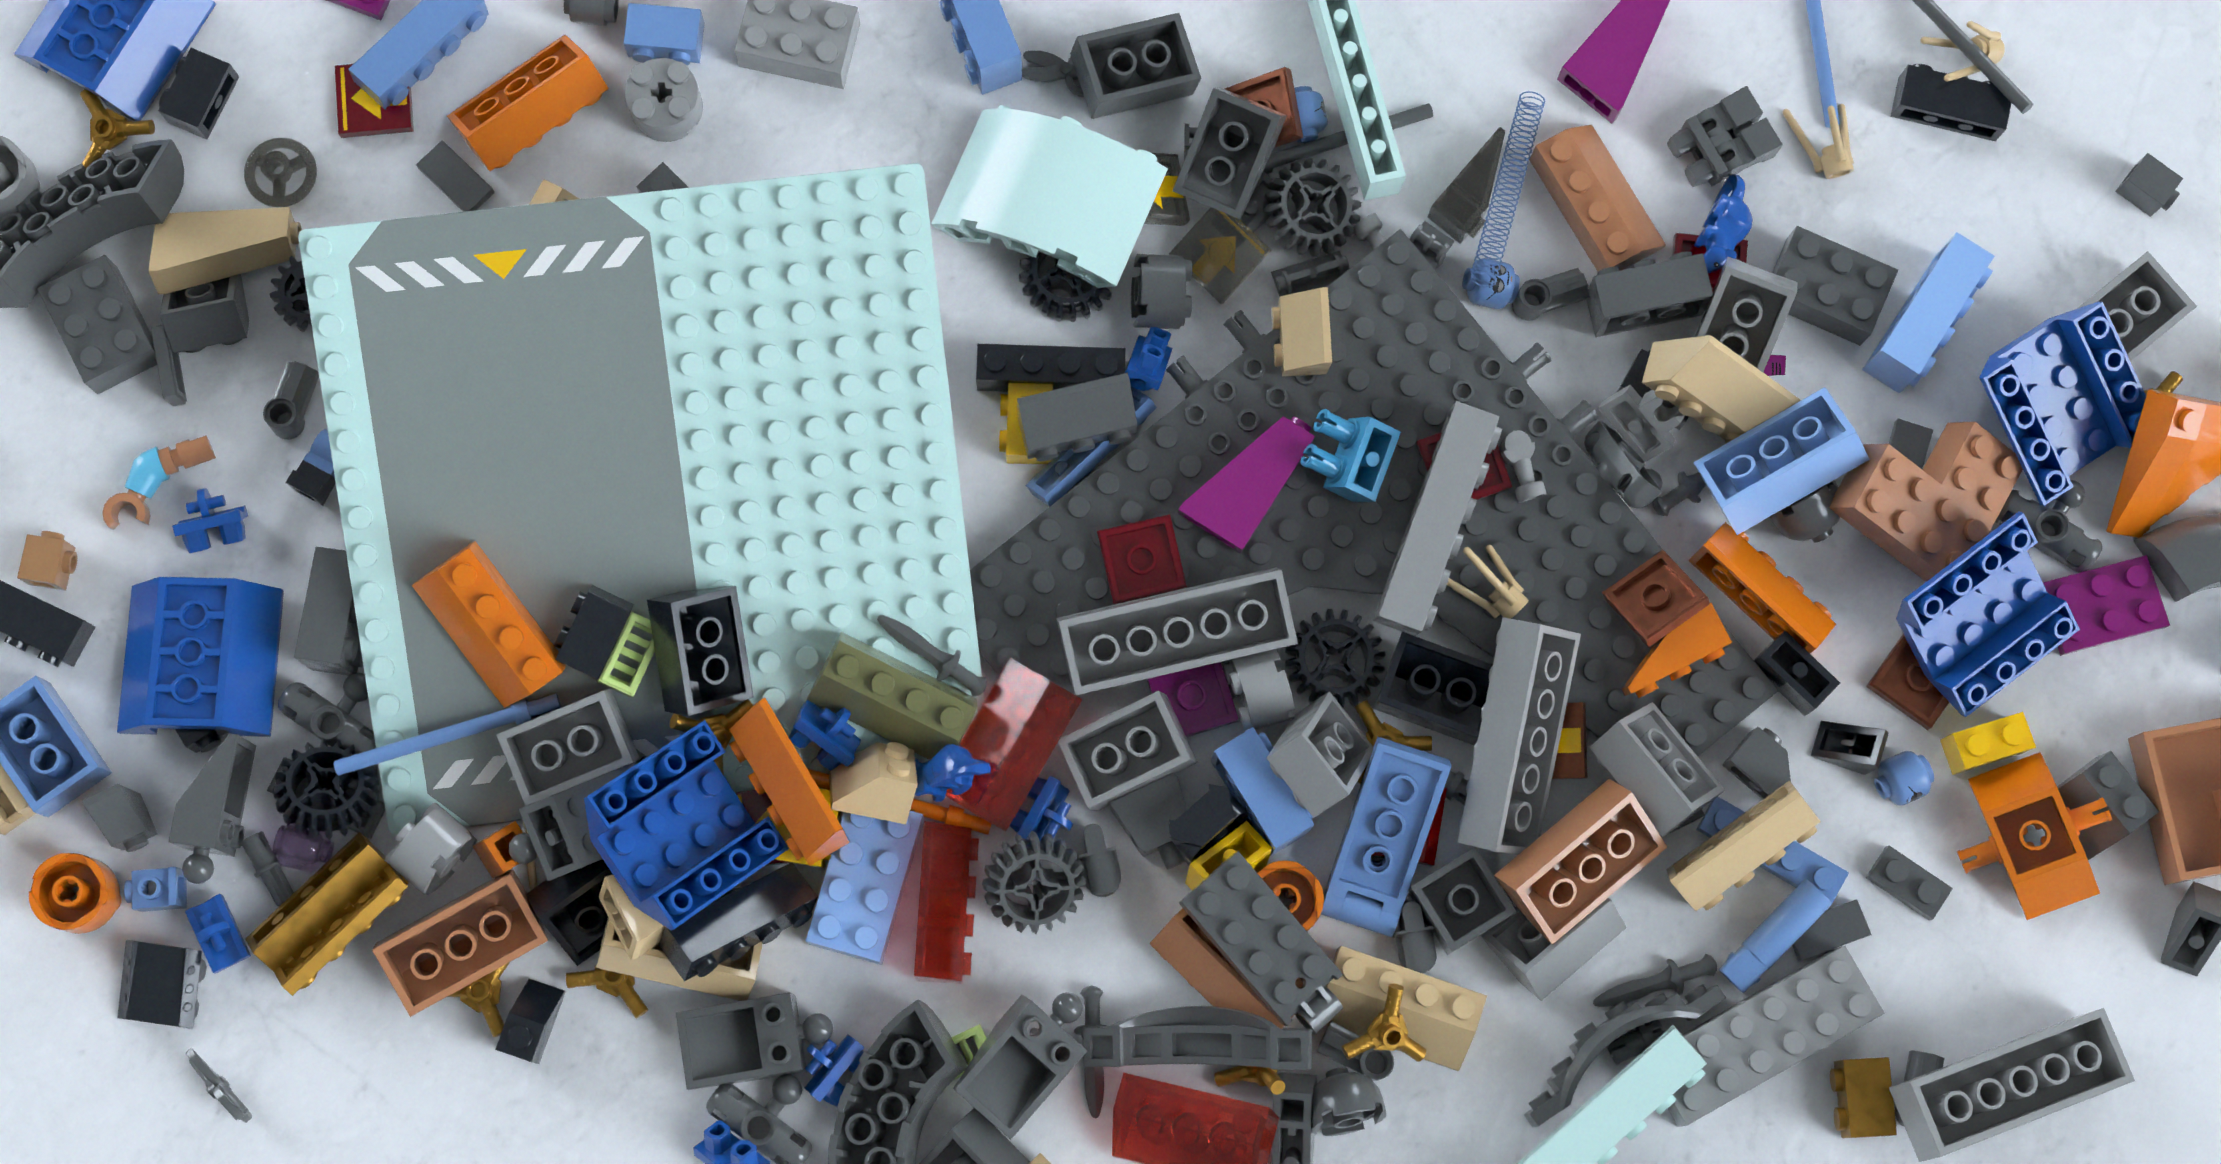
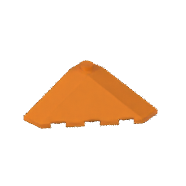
(2169, 460)

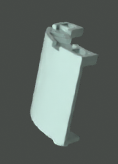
(1051, 192)

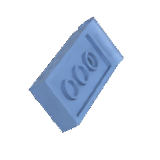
(1389, 818)

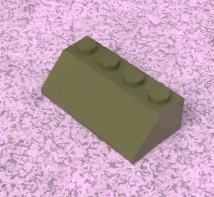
(892, 697)

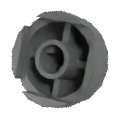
(1809, 516)
(1344, 1102)

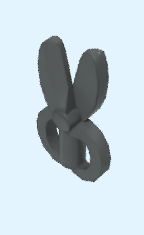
(1052, 70)
(219, 1088)

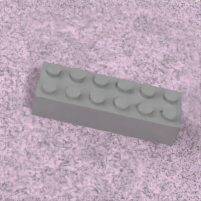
(1436, 519)
(1177, 630)
(1518, 736)
(1775, 1031)
(2011, 1085)

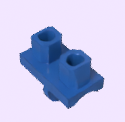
(1149, 360)
(194, 529)
(827, 731)
(1047, 811)
(218, 933)
(825, 1081)
(725, 1148)

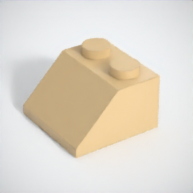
(1303, 333)
(876, 783)

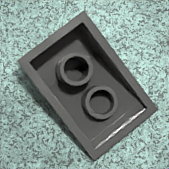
(1229, 152)

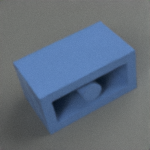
(663, 33)

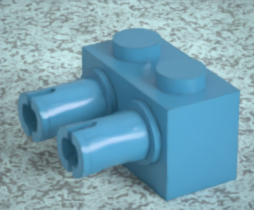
(1360, 458)

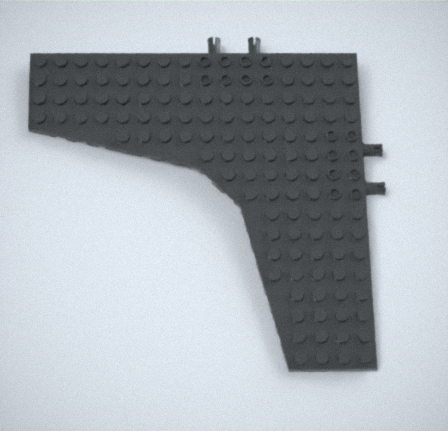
(1404, 359)

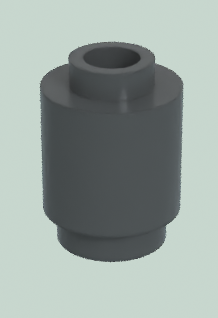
(592, 11)

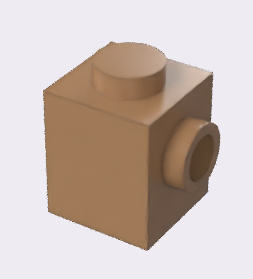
(47, 561)

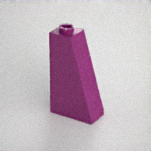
(1612, 56)
(1245, 489)

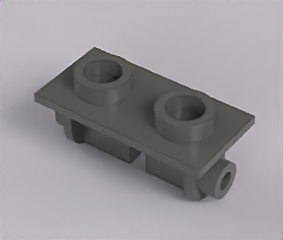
(1310, 274)

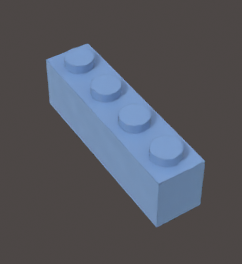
(415, 47)

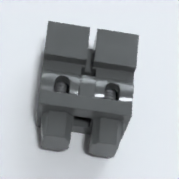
(1725, 139)

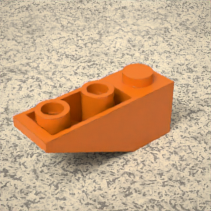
(1694, 639)

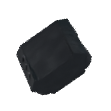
(1207, 822)
(160, 984)

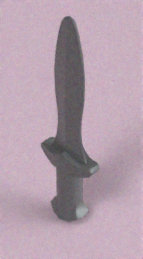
(1688, 487)
(944, 662)
(1670, 978)
(1093, 1075)

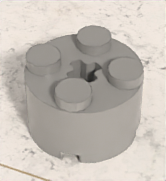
(667, 80)
(17, 177)
(1260, 689)
(430, 849)

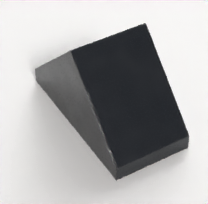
(1850, 746)

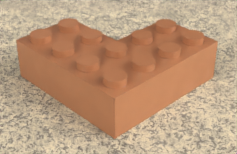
(1934, 511)
(2183, 780)

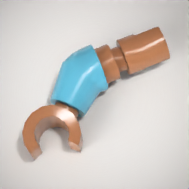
(150, 471)

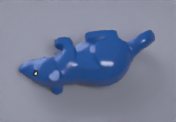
(1725, 224)
(948, 769)

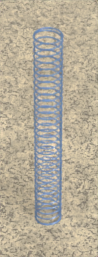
(1511, 189)

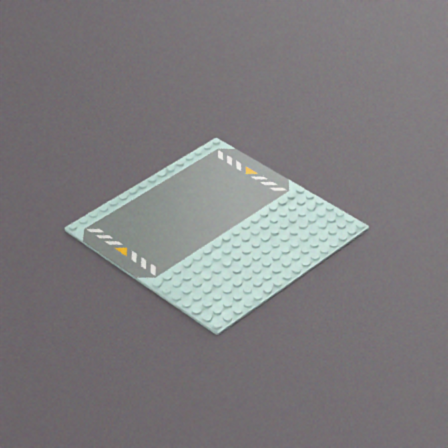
(644, 412)

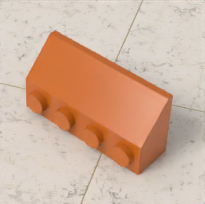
(528, 103)
(1761, 590)
(490, 625)
(787, 783)

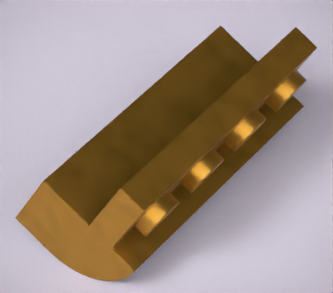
(326, 913)

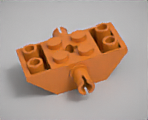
(2040, 875)

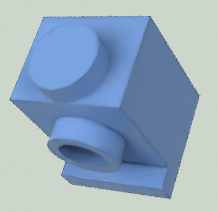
(169, 894)

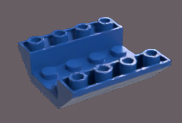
(115, 46)
(2064, 396)
(1985, 618)
(201, 656)
(678, 830)

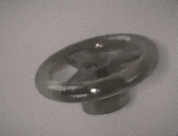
(269, 161)

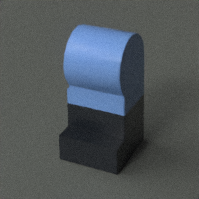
(315, 473)

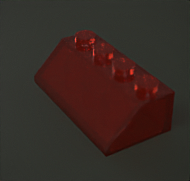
(1016, 737)
(944, 903)
(1188, 1126)

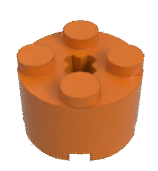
(54, 885)
(1298, 885)

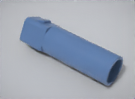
(1775, 936)

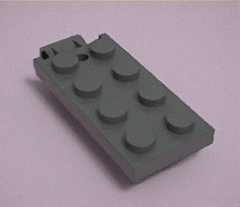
(1265, 943)

